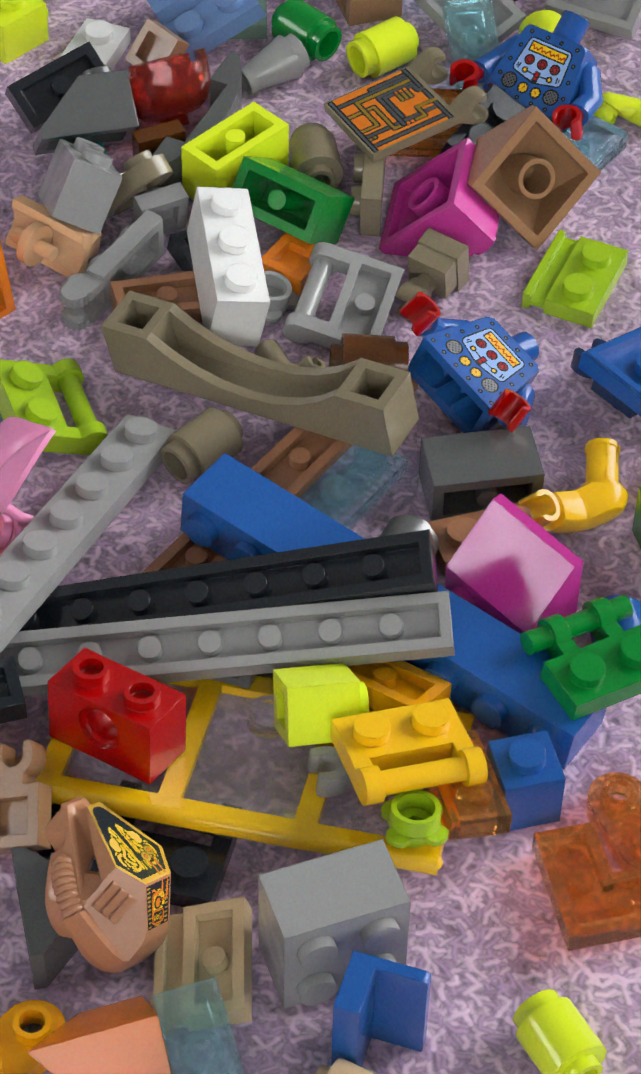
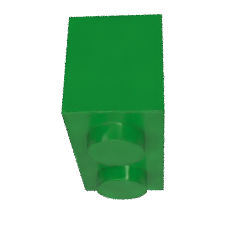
(294, 200)

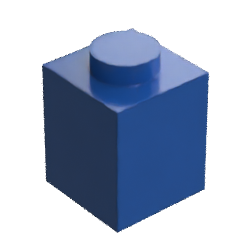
(529, 777)

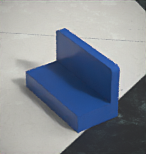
(379, 1003)

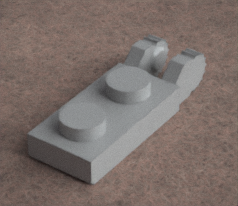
(127, 258)

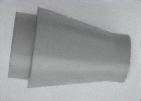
(275, 64)

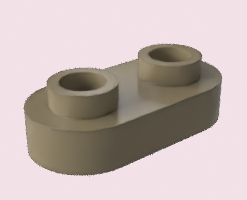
(141, 174)

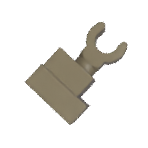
(435, 267)

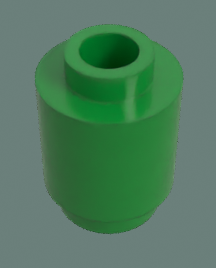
(310, 26)

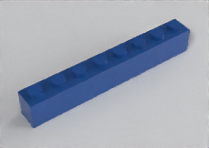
(490, 674)

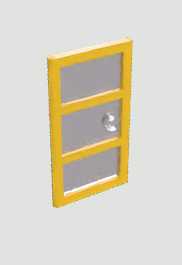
(236, 781)

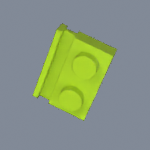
(575, 278)

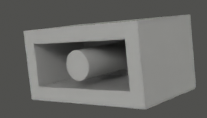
(80, 184)

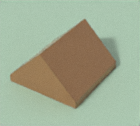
(530, 174)

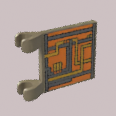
(404, 108)

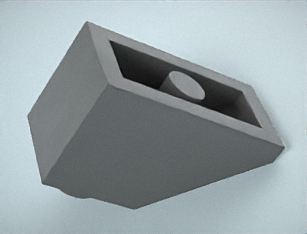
(94, 108)

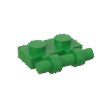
(594, 674)

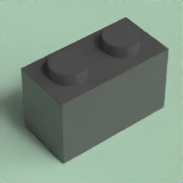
(472, 468)

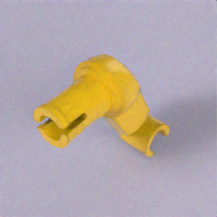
(589, 505)

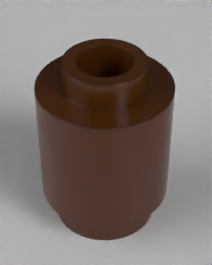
(376, 348)

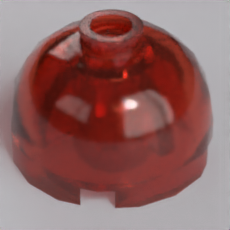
(170, 87)

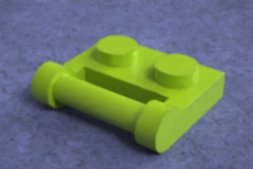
(29, 394)

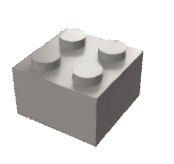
(324, 911)

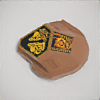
(111, 913)

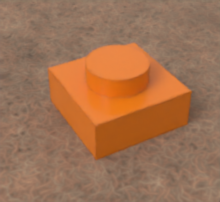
(291, 259)

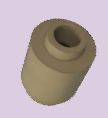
(316, 153)
(201, 444)

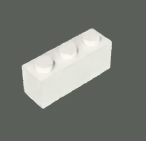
(228, 265)

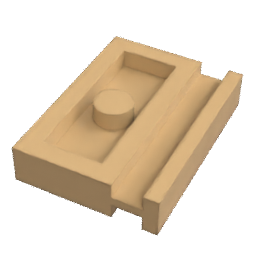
(206, 944)

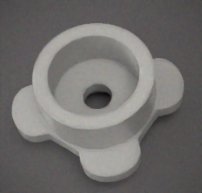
(280, 296)

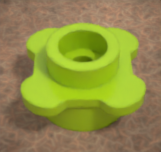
(414, 820)

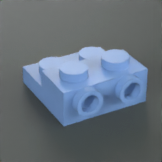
(207, 21)

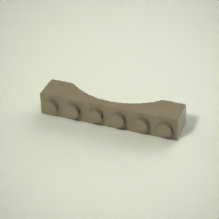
(349, 402)

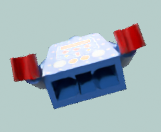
(542, 72)
(472, 367)

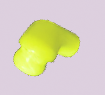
(620, 105)

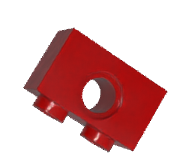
(117, 715)

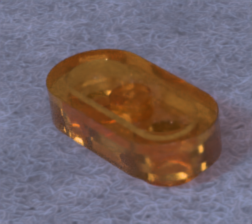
(617, 820)

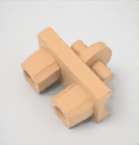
(49, 240)

